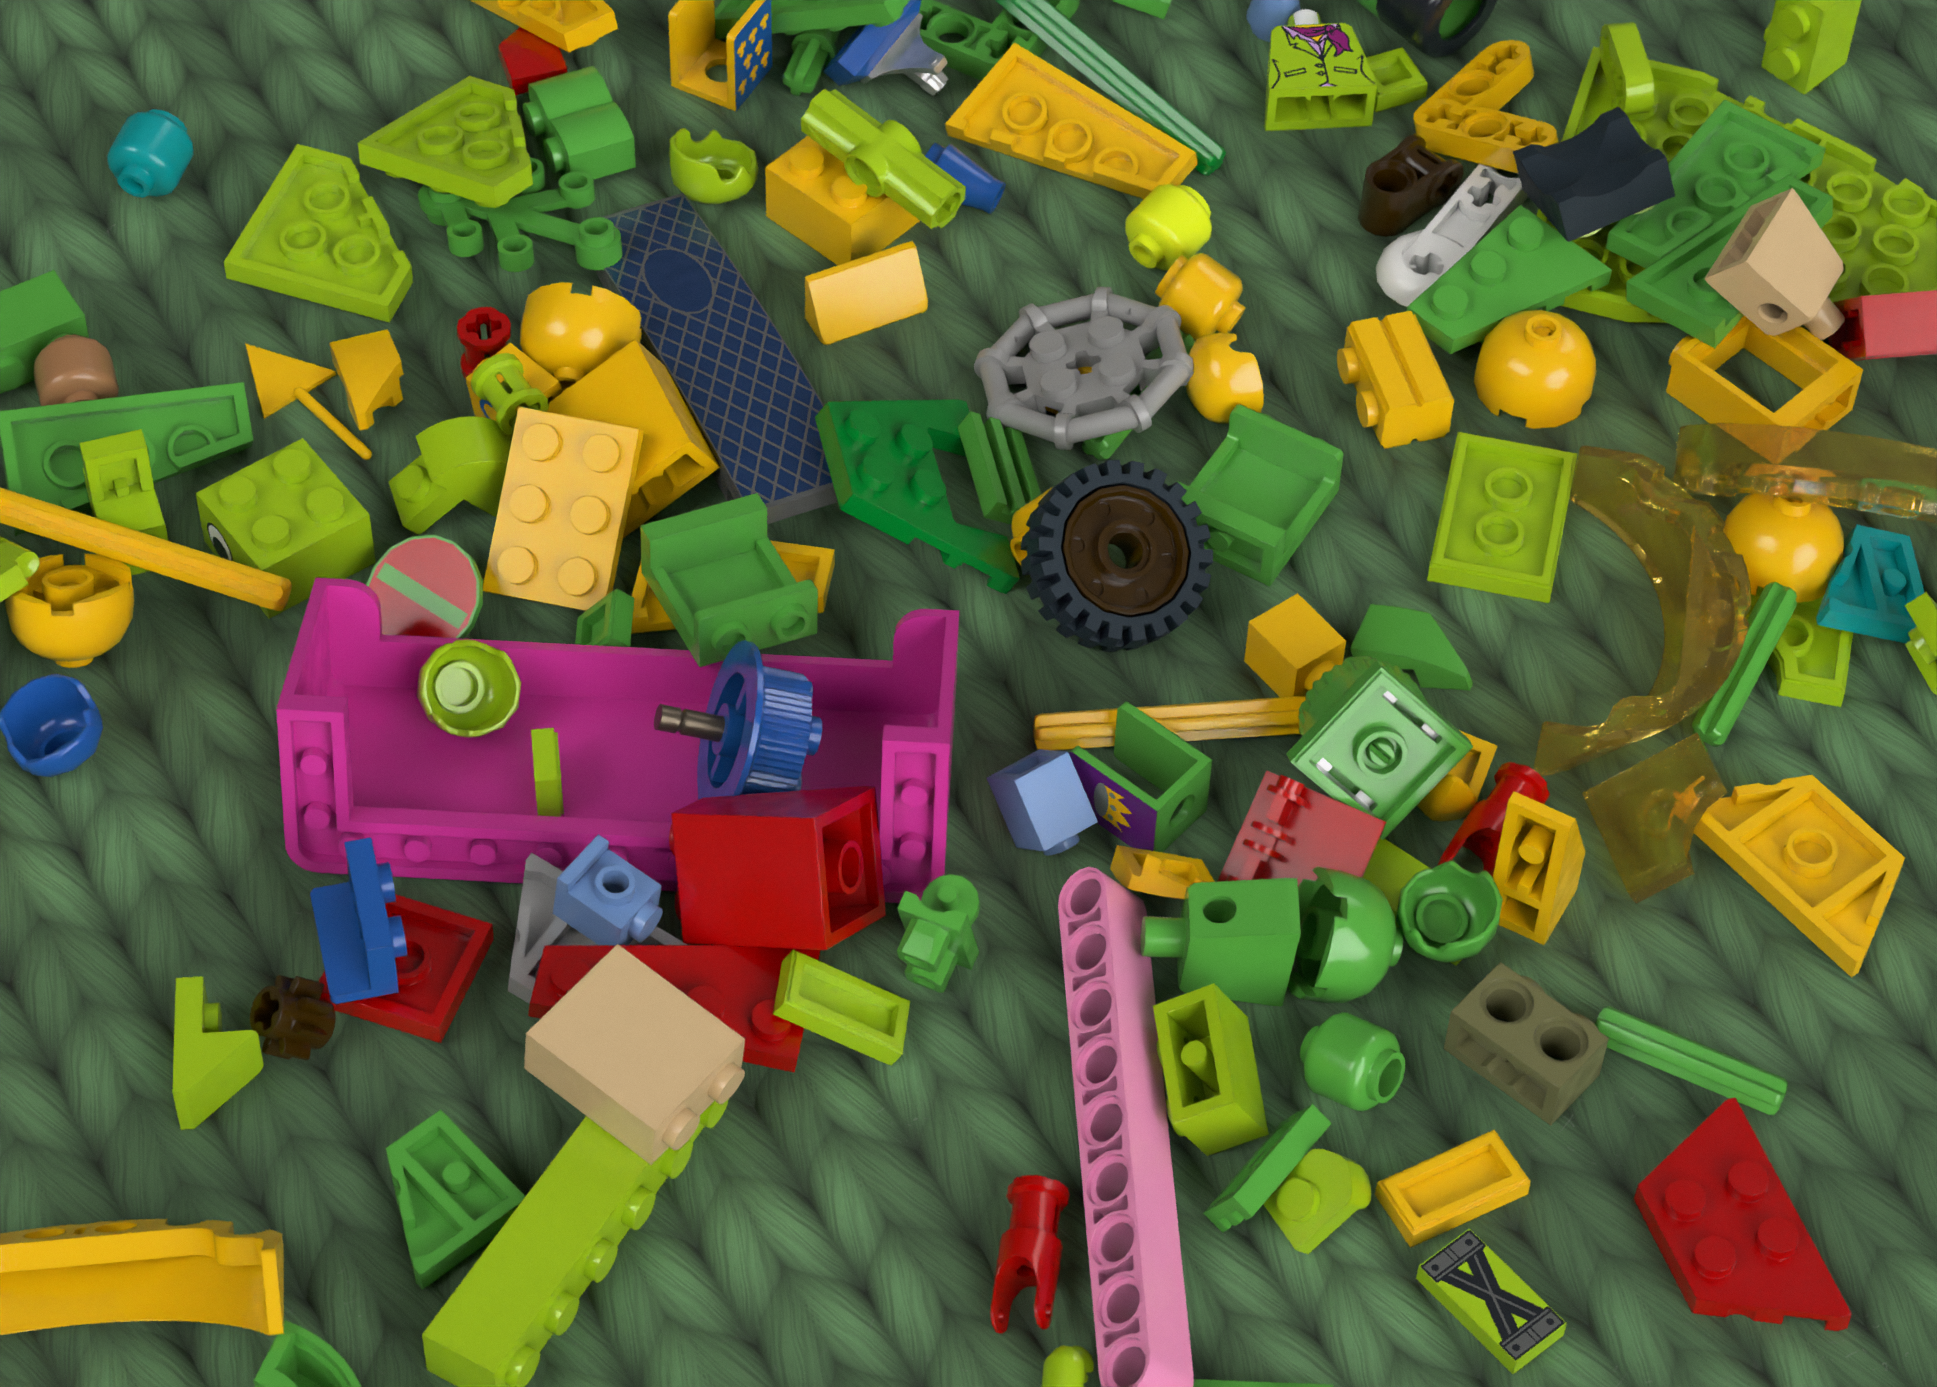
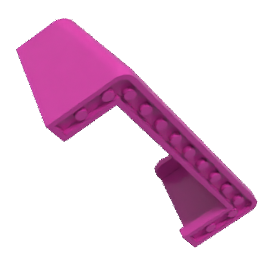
(465, 808)

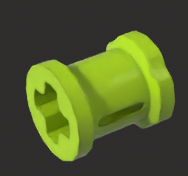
(510, 393)

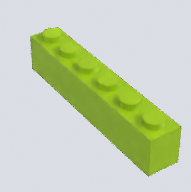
(548, 1256)

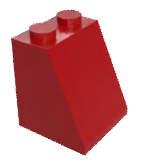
(778, 868)

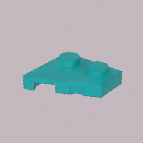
(1873, 586)

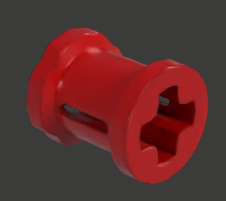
(469, 335)

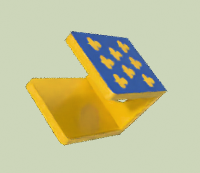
(696, 51)

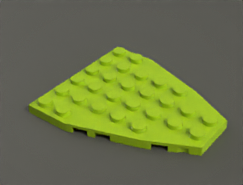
(1876, 226)

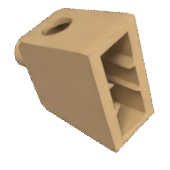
(1780, 269)

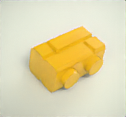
(1395, 380)

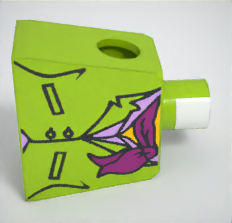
(1317, 76)

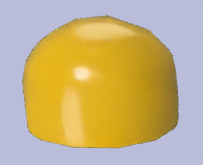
(1223, 378)

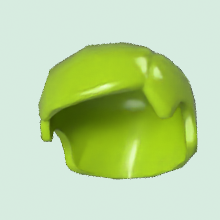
(712, 168)
(468, 688)

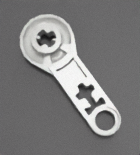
(1449, 235)

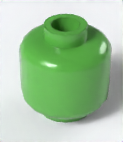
(1352, 1062)

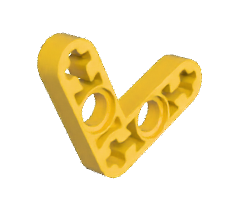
(1468, 105)

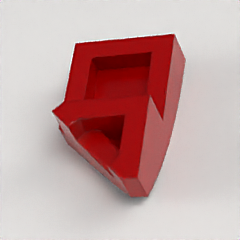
(529, 60)

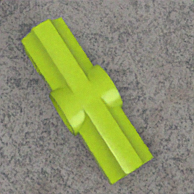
(883, 158)

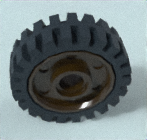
(1080, 580)

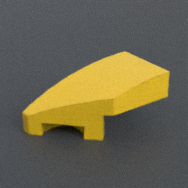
(369, 373)
(1157, 871)

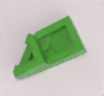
(1413, 643)

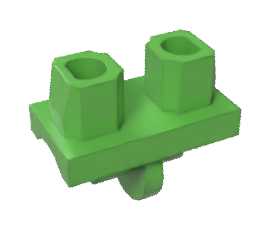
(939, 931)

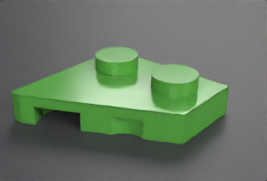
(446, 1196)

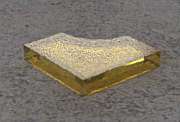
(1652, 814)

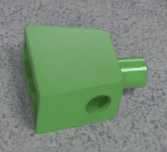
(1231, 936)

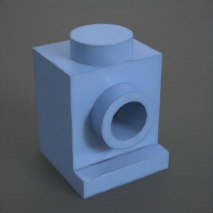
(607, 897)

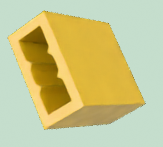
(640, 394)

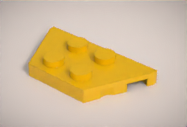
(1808, 861)

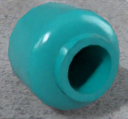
(151, 152)

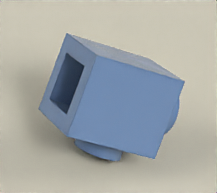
(1043, 801)

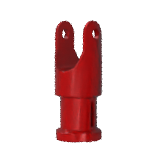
(1485, 822)
(1029, 1249)

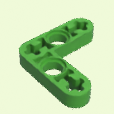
(984, 41)

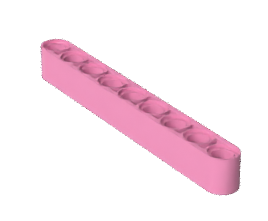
(1123, 1138)

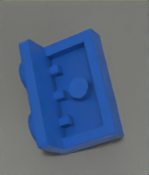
(354, 928)

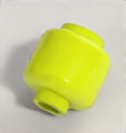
(1168, 225)

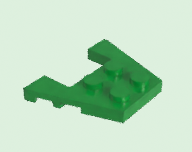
(891, 480)

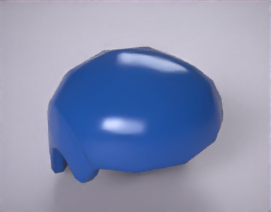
(51, 725)

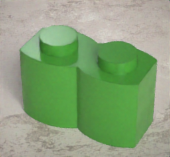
(579, 124)

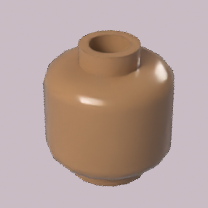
(74, 371)

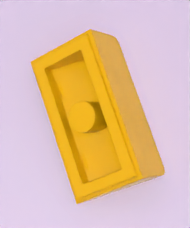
(865, 293)

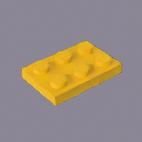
(562, 509)

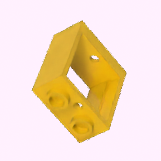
(1822, 372)

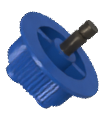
(752, 728)

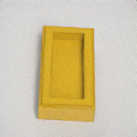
(1452, 1188)

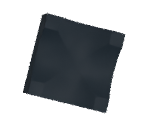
(1595, 176)

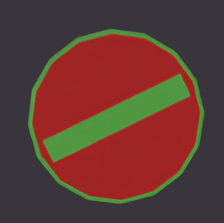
(427, 588)

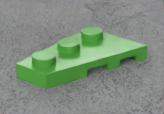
(1508, 271)

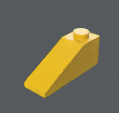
(1536, 867)

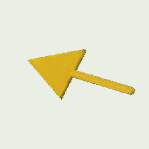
(285, 379)

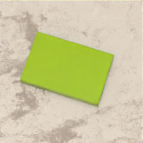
(1502, 517)

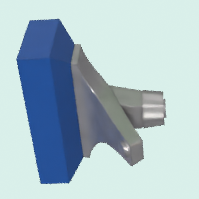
(890, 50)

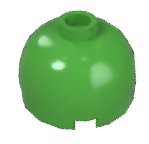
(1344, 938)

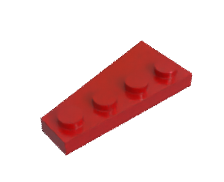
(725, 980)

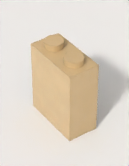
(635, 1055)

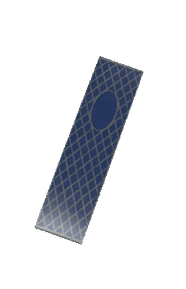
(722, 357)

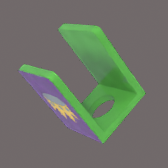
(1164, 762)

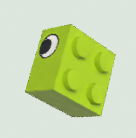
(288, 521)

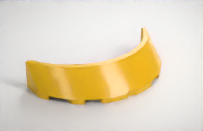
(141, 1275)

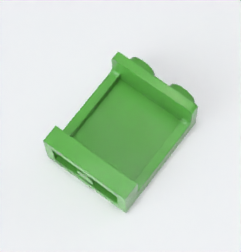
(1263, 492)
(725, 580)

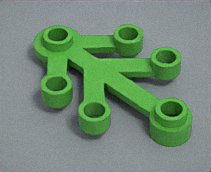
(595, 239)

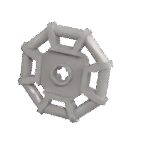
(1089, 402)

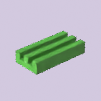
(1008, 469)
(1267, 1168)

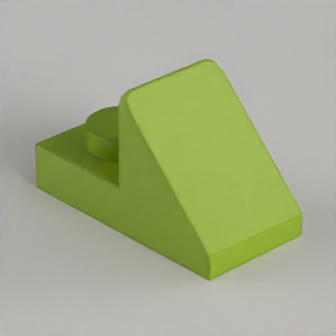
(206, 1061)

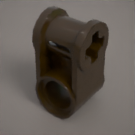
(1406, 187)

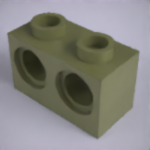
(1519, 1051)

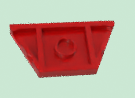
(1735, 1229)

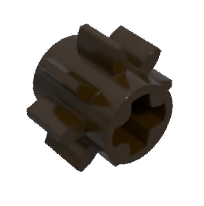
(292, 1017)

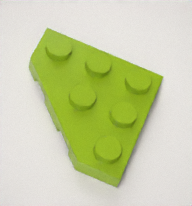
(457, 144)
(322, 240)

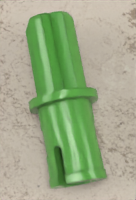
(811, 54)

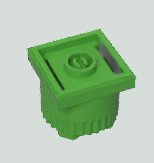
(1374, 739)

